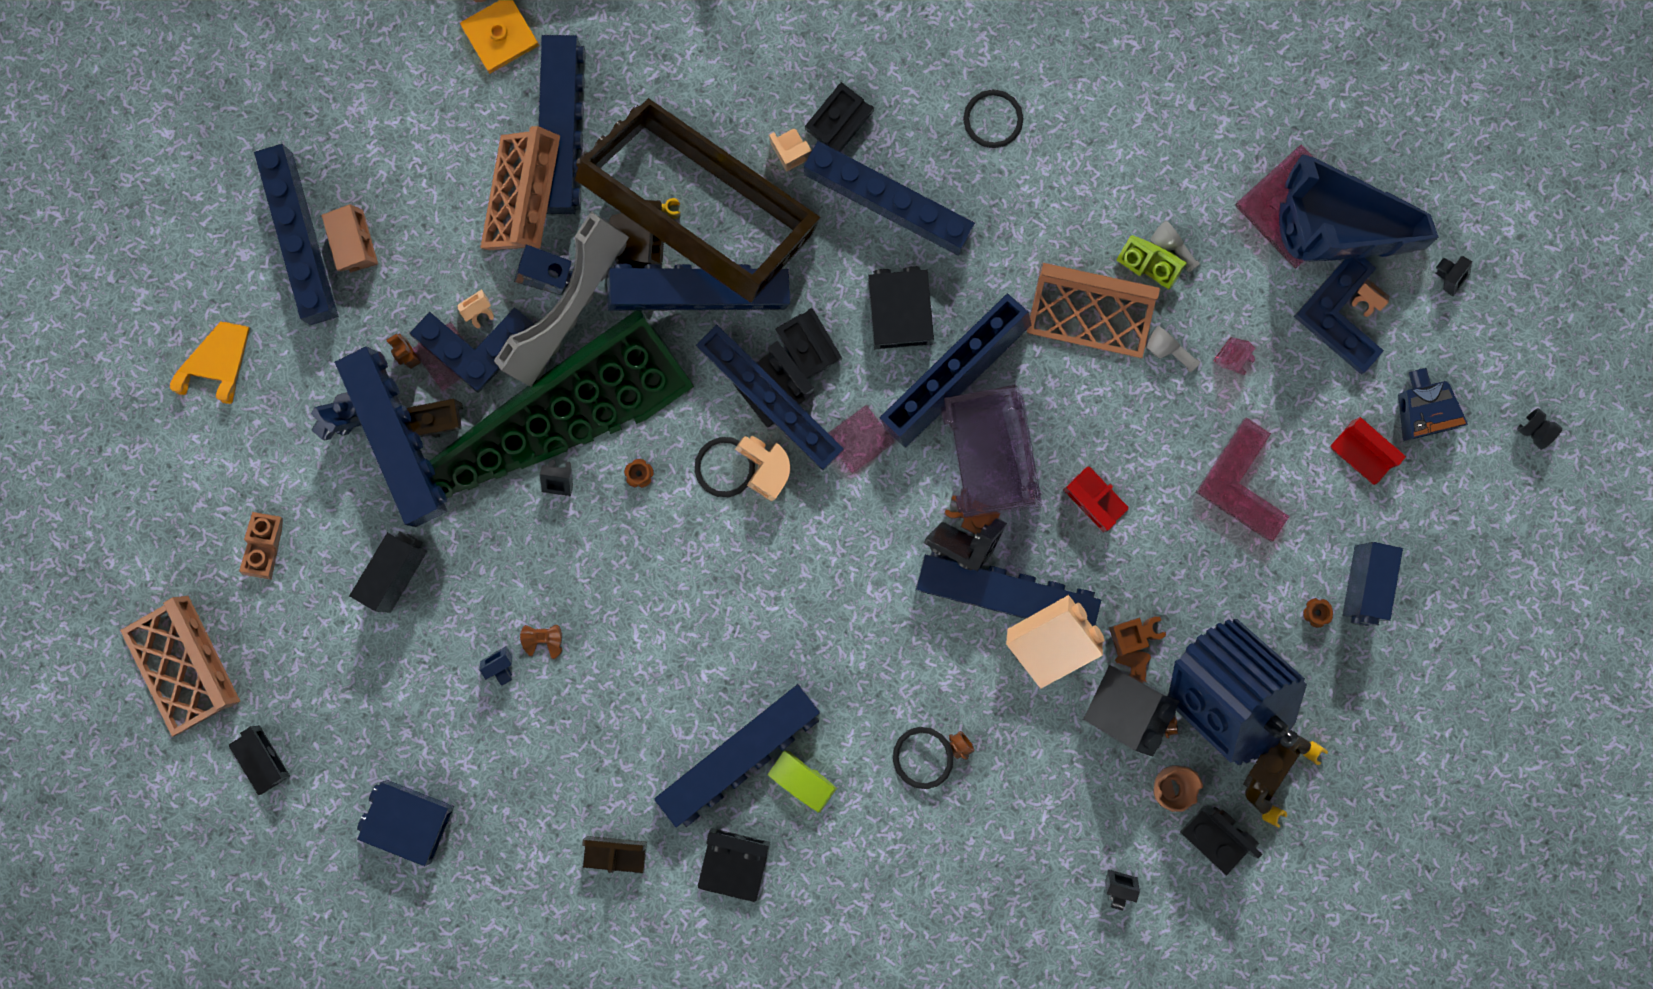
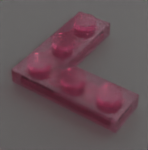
(1263, 201)
(1223, 487)

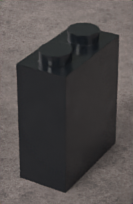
(900, 308)
(389, 572)
(1131, 710)

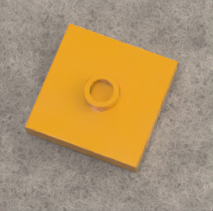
(499, 34)

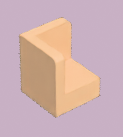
(790, 149)

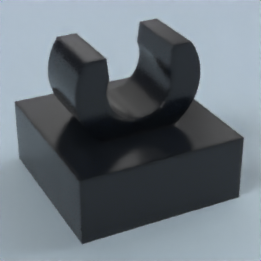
(1454, 274)
(556, 479)
(1121, 888)

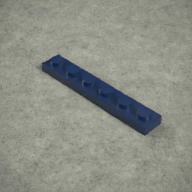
(769, 397)

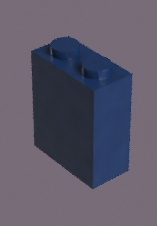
(1372, 583)
(404, 822)

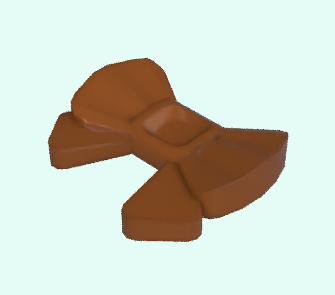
(531, 637)
(1137, 661)

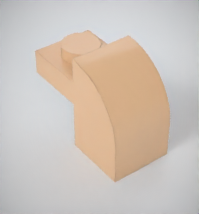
(772, 469)

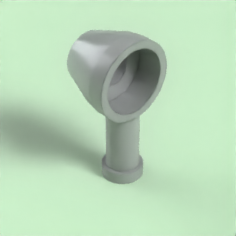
(1169, 239)
(1163, 344)

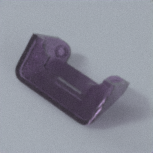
(993, 452)

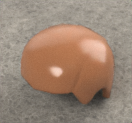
(1188, 783)

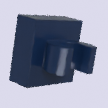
(497, 665)

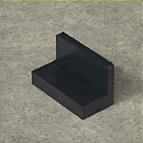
(258, 759)

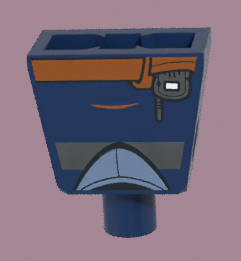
(534, 270)
(1428, 407)

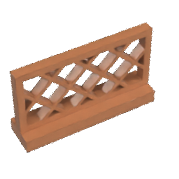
(531, 192)
(1099, 285)
(197, 649)

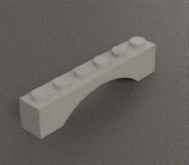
(530, 350)

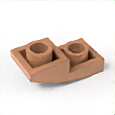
(262, 545)

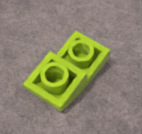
(1154, 261)
(802, 781)

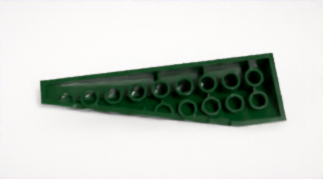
(591, 392)

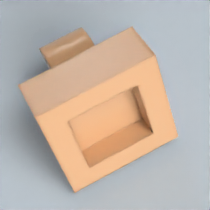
(474, 306)

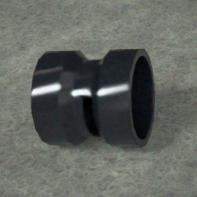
(1541, 430)

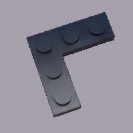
(1323, 318)
(471, 365)

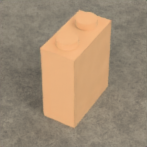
(1055, 641)

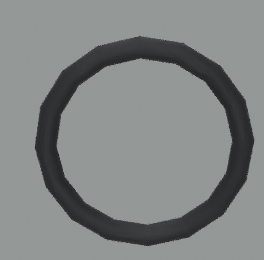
(974, 137)
(704, 485)
(901, 773)

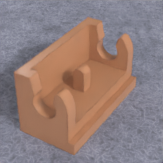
(349, 238)

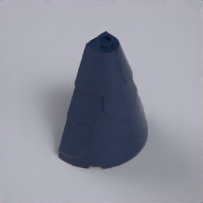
(1344, 218)

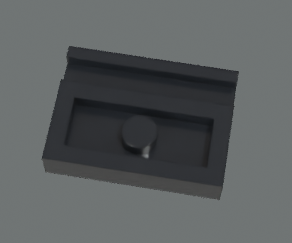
(839, 118)
(808, 343)

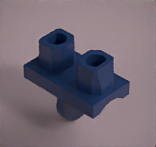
(335, 417)

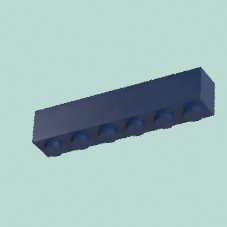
(560, 114)
(888, 198)
(296, 234)
(686, 289)
(956, 370)
(391, 436)
(997, 590)
(737, 755)

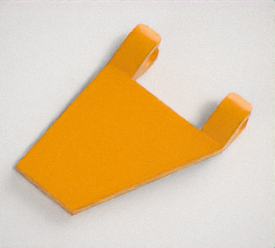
(215, 359)

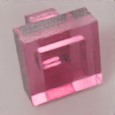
(1235, 354)

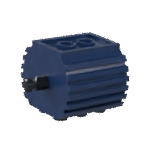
(1237, 692)

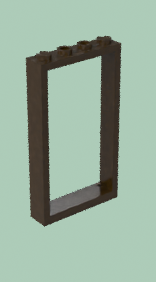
(721, 165)

